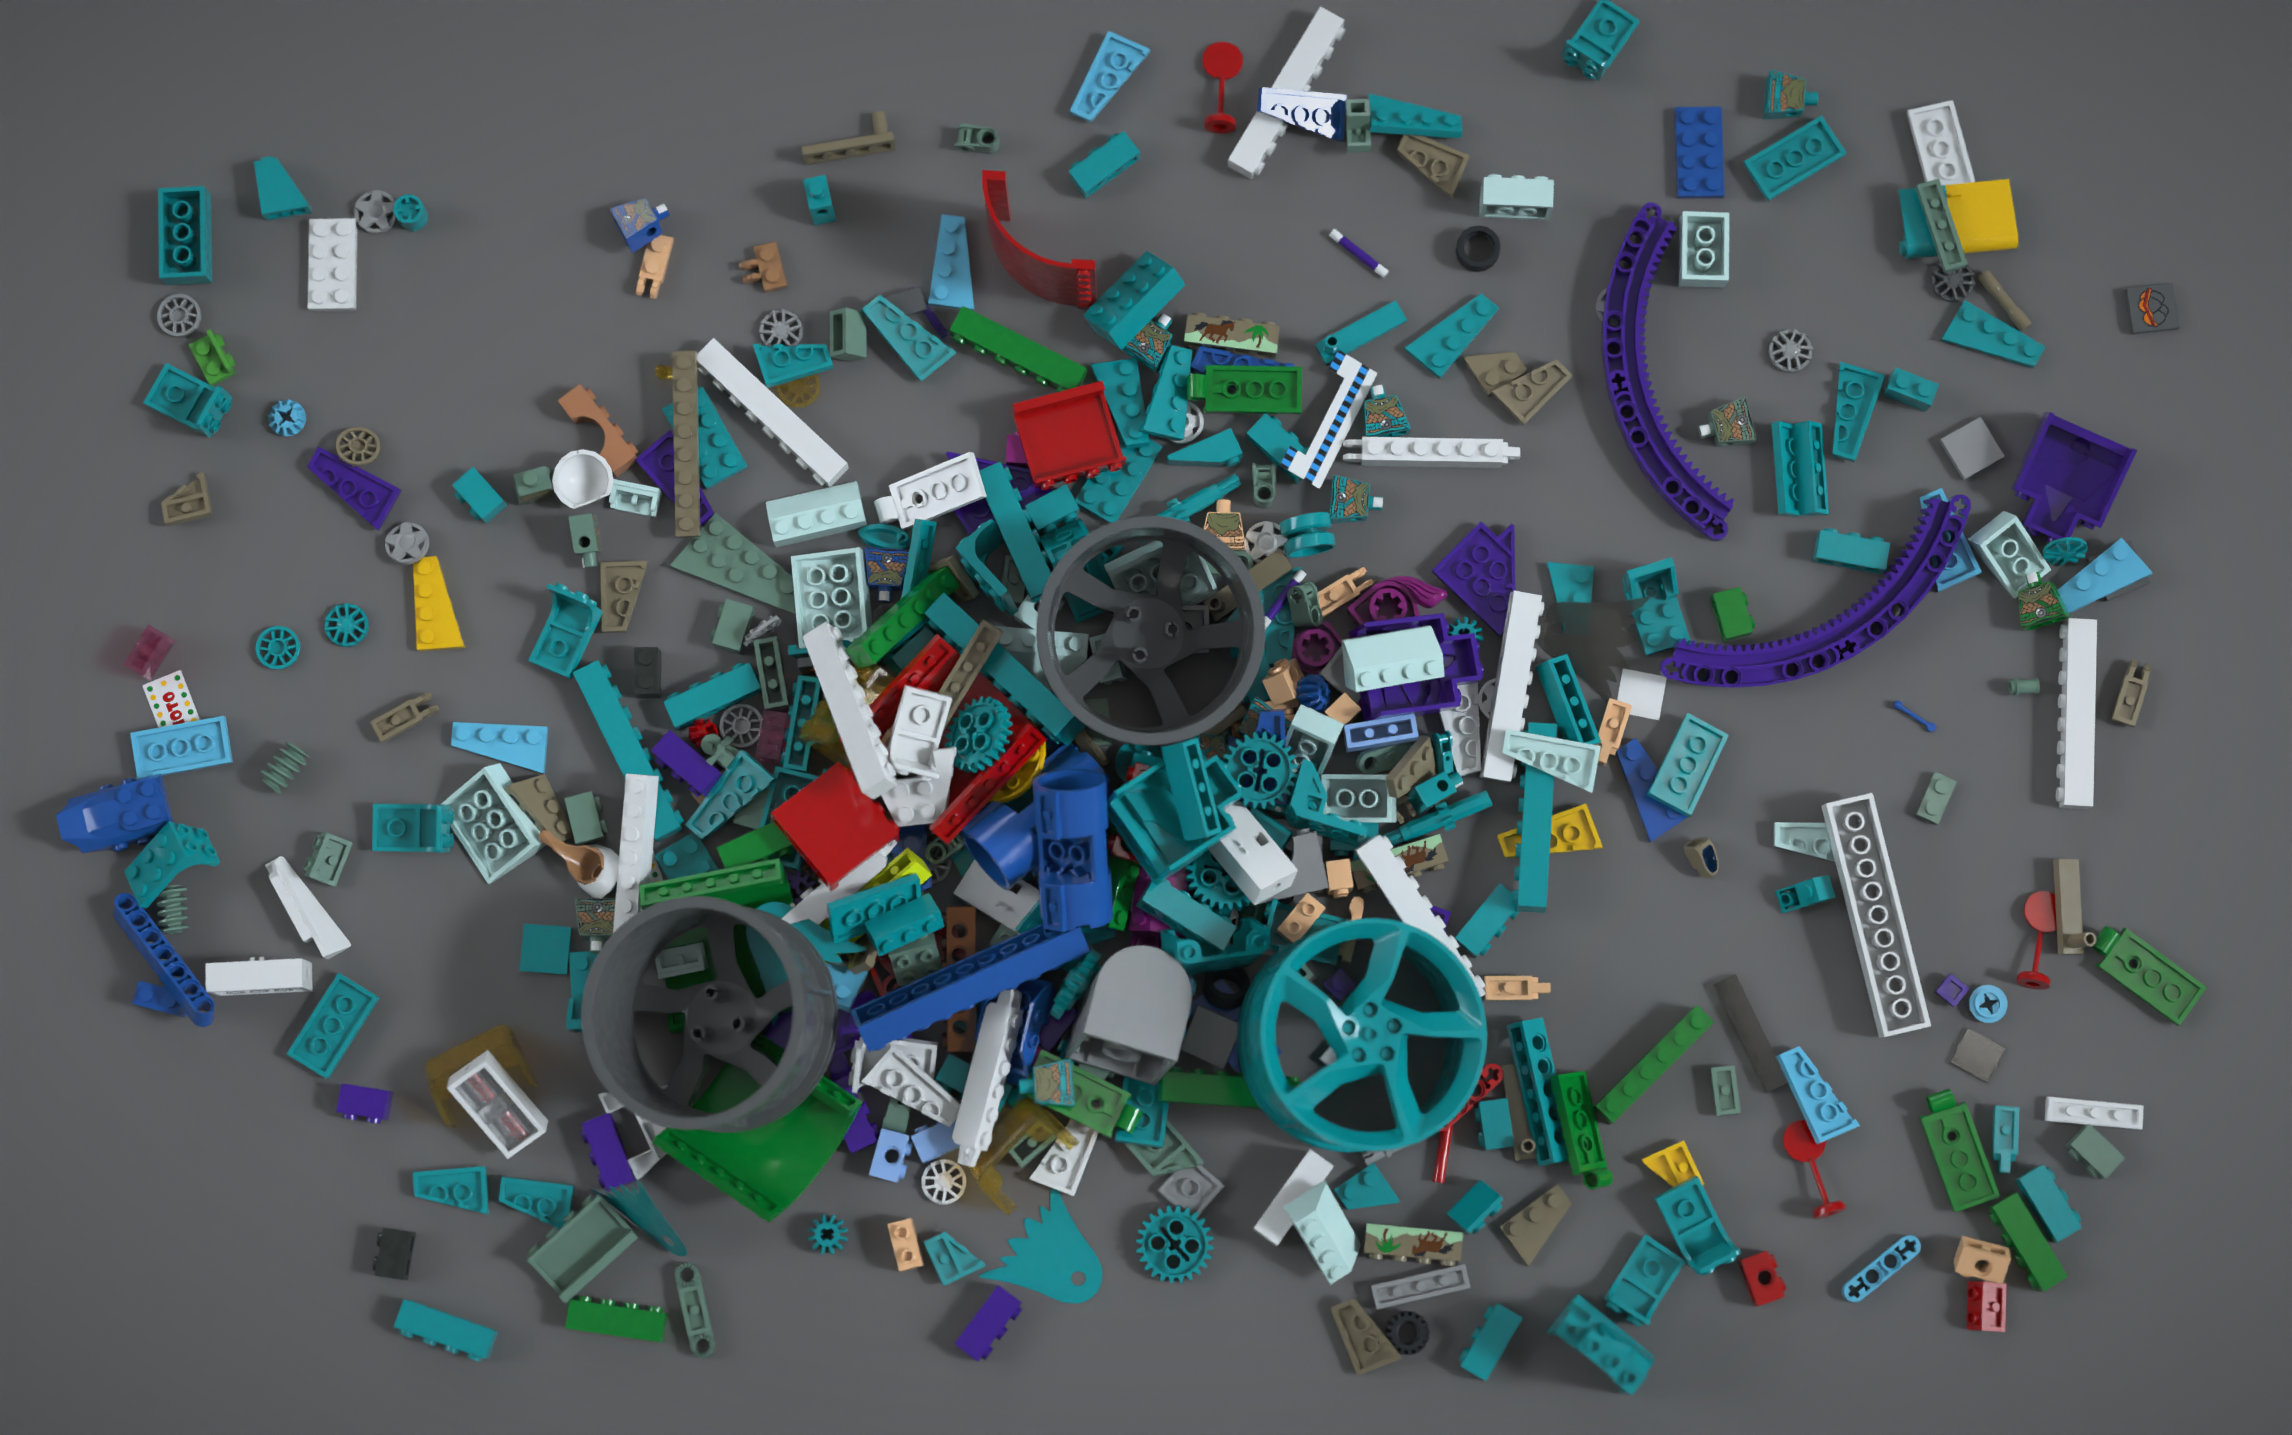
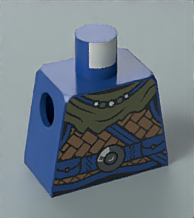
(639, 222)
(886, 570)

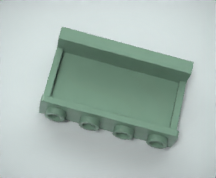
(581, 1246)

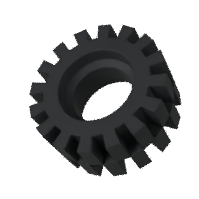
(1421, 1327)

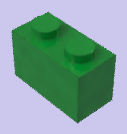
(1732, 614)

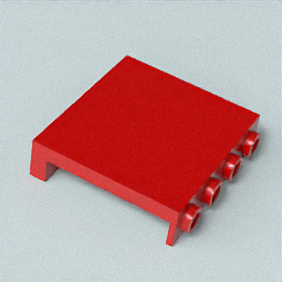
(1068, 435)
(834, 825)

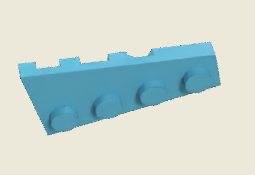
(2106, 574)
(506, 743)
(1818, 1104)

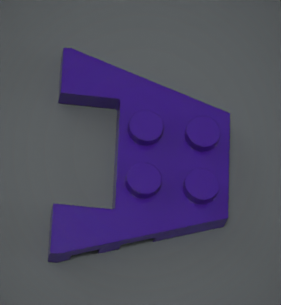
(847, 1035)

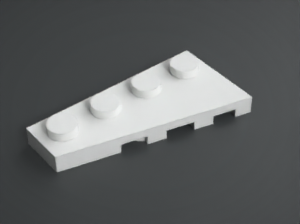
(907, 1082)

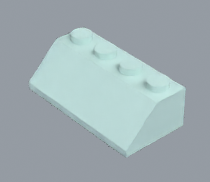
(816, 514)
(1392, 659)
(1325, 1231)

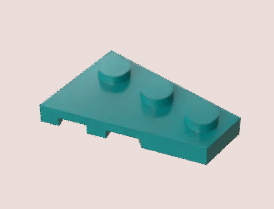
(788, 363)
(1571, 582)
(455, 1187)
(538, 1198)

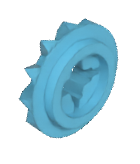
(287, 428)
(1992, 993)

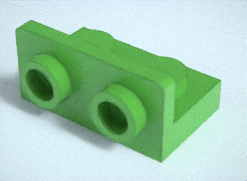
(212, 358)

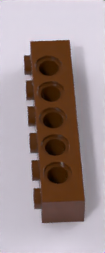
(967, 917)

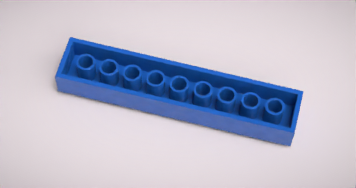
(966, 984)

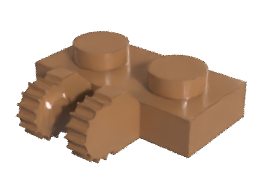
(769, 265)

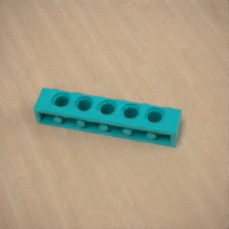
(1534, 1070)

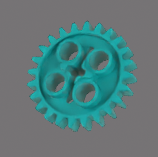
(979, 734)
(1281, 772)
(1213, 893)
(1075, 984)
(1191, 1230)

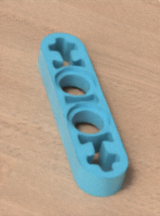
(1879, 1266)

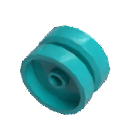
(1307, 535)

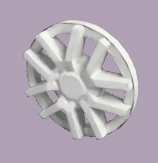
(944, 1181)

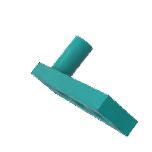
(1361, 332)

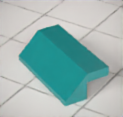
(1800, 469)

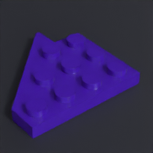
(978, 512)
(1482, 573)

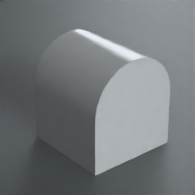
(1133, 1015)

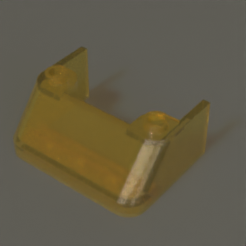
(498, 1041)
(1020, 1120)

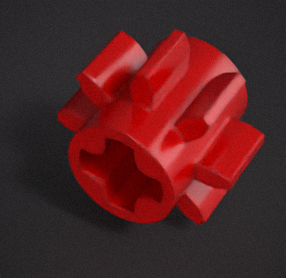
(700, 730)

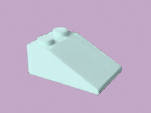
(2008, 552)

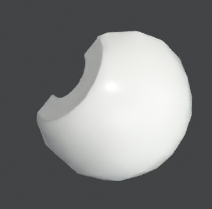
(582, 478)

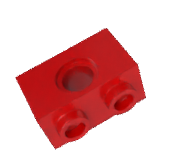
(1751, 1267)

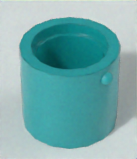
(410, 212)

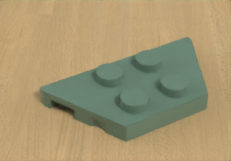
(1174, 1156)

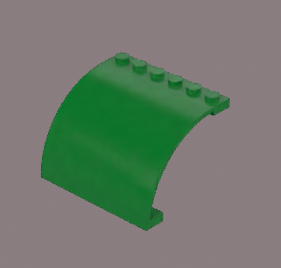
(743, 885)
(771, 1163)

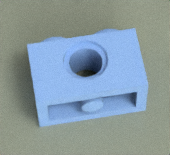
(889, 1141)

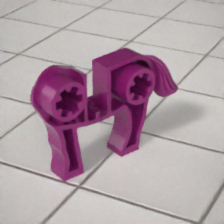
(1384, 601)

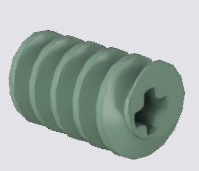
(284, 766)
(172, 910)

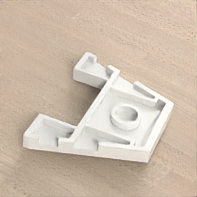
(919, 800)
(647, 1160)

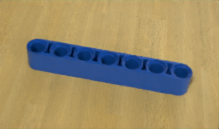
(164, 968)

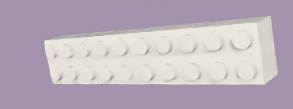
(1876, 915)

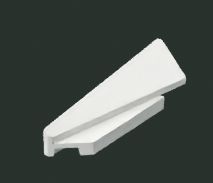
(305, 911)

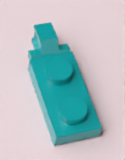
(2005, 1136)

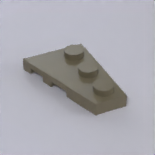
(1435, 161)
(1530, 392)
(619, 593)
(542, 805)
(1535, 1223)

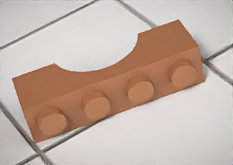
(581, 407)

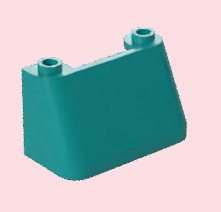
(1243, 950)

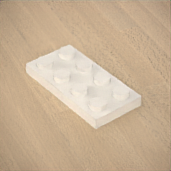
(1940, 144)
(332, 264)

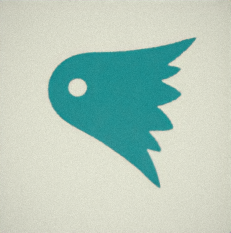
(767, 959)
(644, 1214)
(1051, 1257)

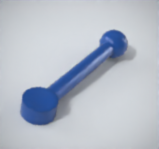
(1931, 727)

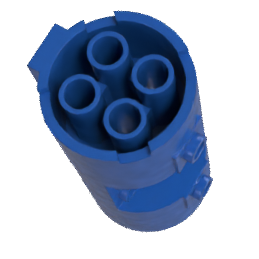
(1007, 841)
(1072, 849)

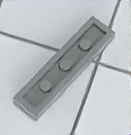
(1420, 1286)

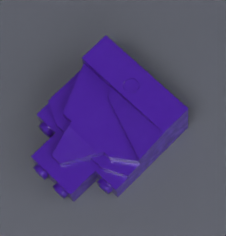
(2069, 477)
(1430, 695)

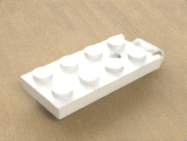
(942, 488)

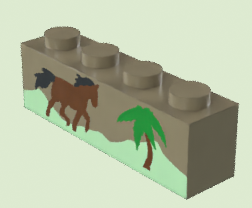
(1232, 335)
(1417, 856)
(1412, 1243)

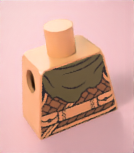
(1226, 525)

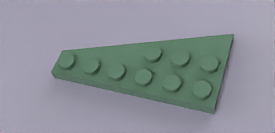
(737, 565)

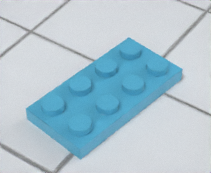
(181, 747)

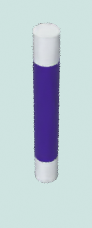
(1357, 252)
(1282, 598)

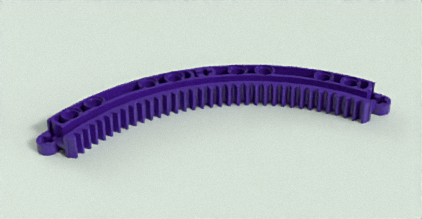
(1656, 455)
(1904, 586)

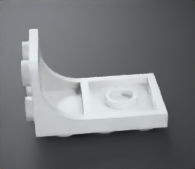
(917, 732)
(919, 1051)

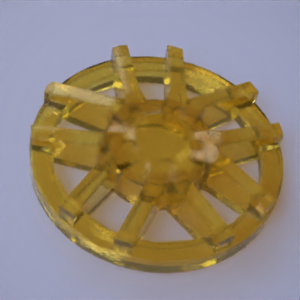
(799, 388)

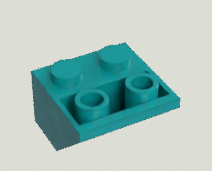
(1475, 1207)

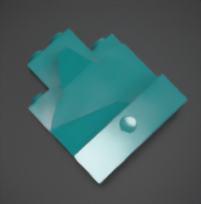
(1150, 823)
(1603, 1343)

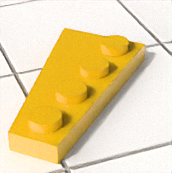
(433, 608)
(1570, 832)

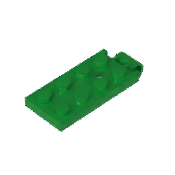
(1257, 389)
(2154, 979)
(1087, 1087)
(1581, 1129)
(1960, 1161)

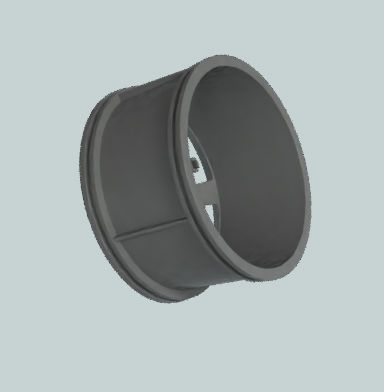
(1151, 629)
(719, 1016)

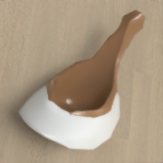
(590, 865)

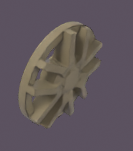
(357, 446)

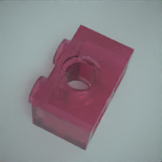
(149, 652)
(772, 736)

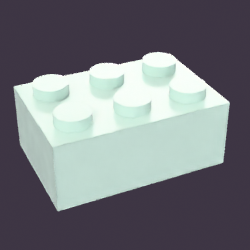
(1516, 197)
(1703, 249)
(1312, 737)
(1359, 797)

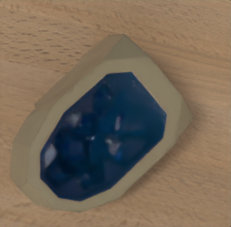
(1702, 856)

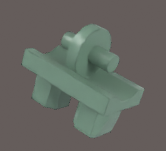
(721, 751)

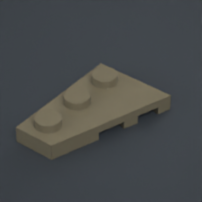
(1413, 769)
(1362, 1338)

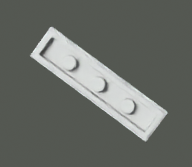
(2094, 1113)

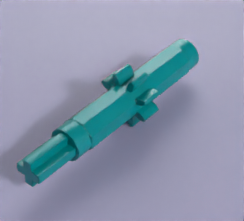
(1199, 500)
(1443, 817)

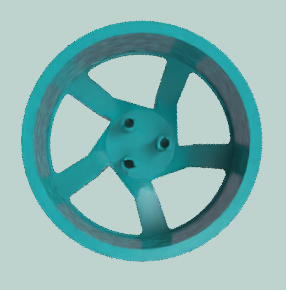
(1364, 1035)

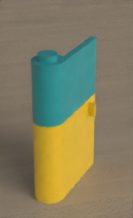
(1980, 214)

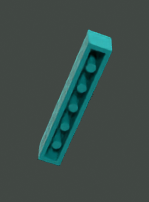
(1015, 530)

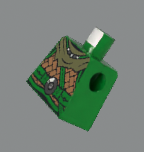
(2040, 604)

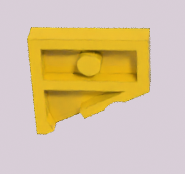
(1673, 1164)

